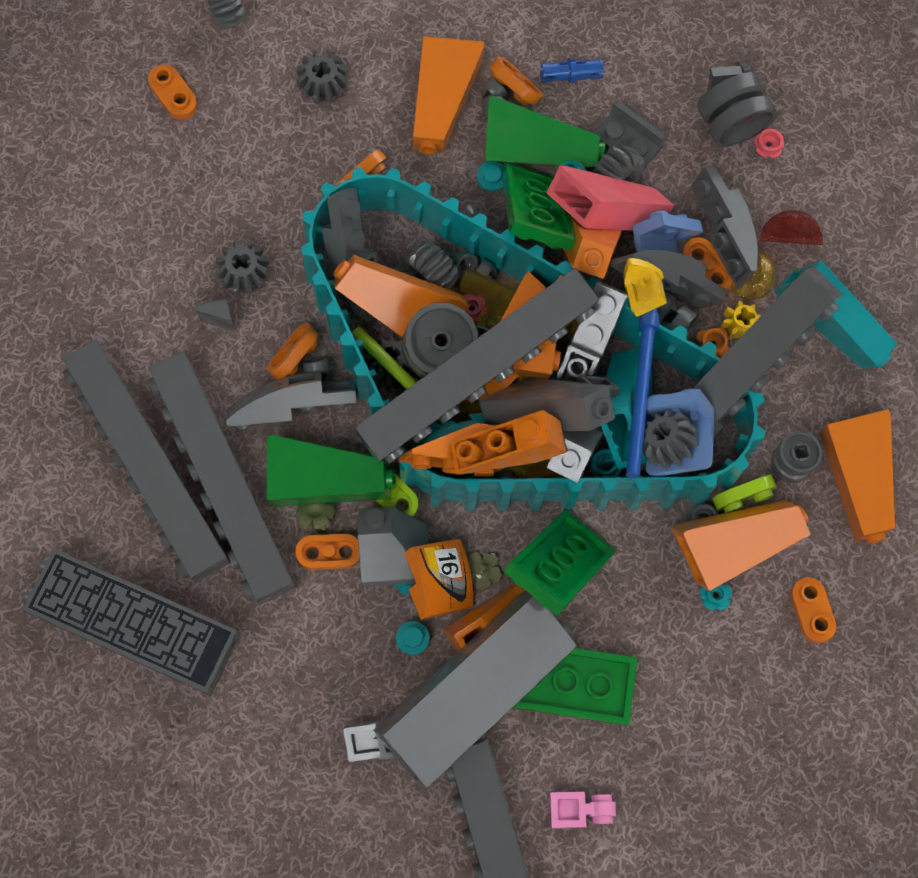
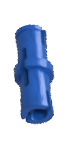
(571, 70)

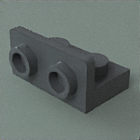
(628, 128)

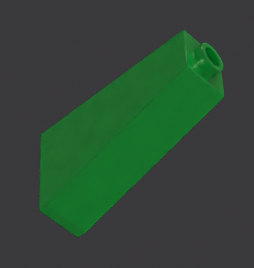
(531, 137)
(321, 474)

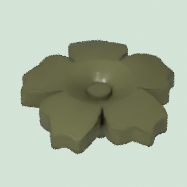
(315, 515)
(483, 570)

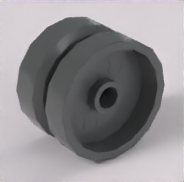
(737, 109)
(437, 321)

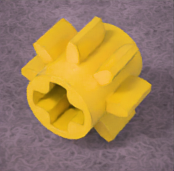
(736, 327)

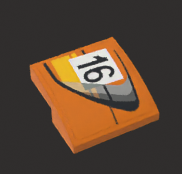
(440, 578)

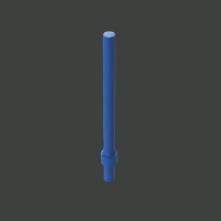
(648, 326)

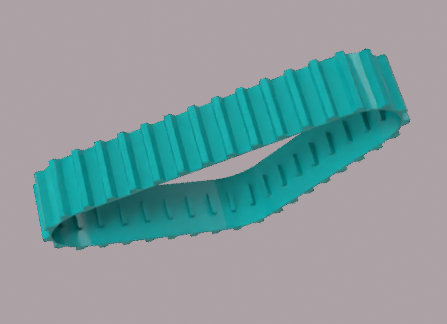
(471, 234)

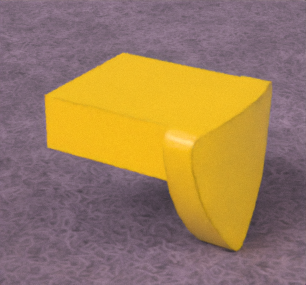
(643, 286)

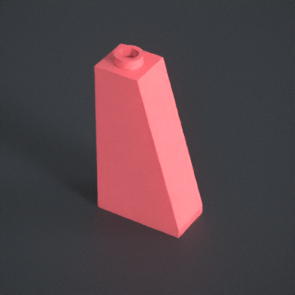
(603, 200)

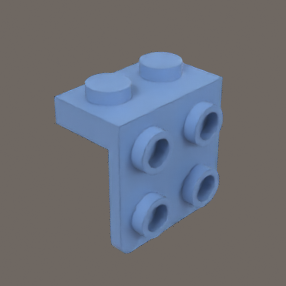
(664, 231)
(700, 413)

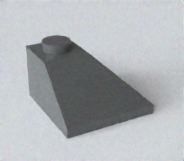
(383, 539)

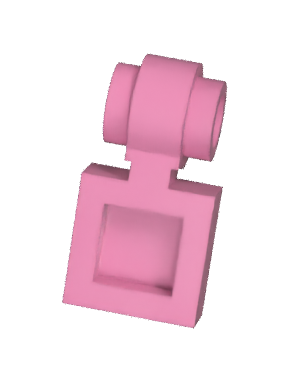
(570, 810)

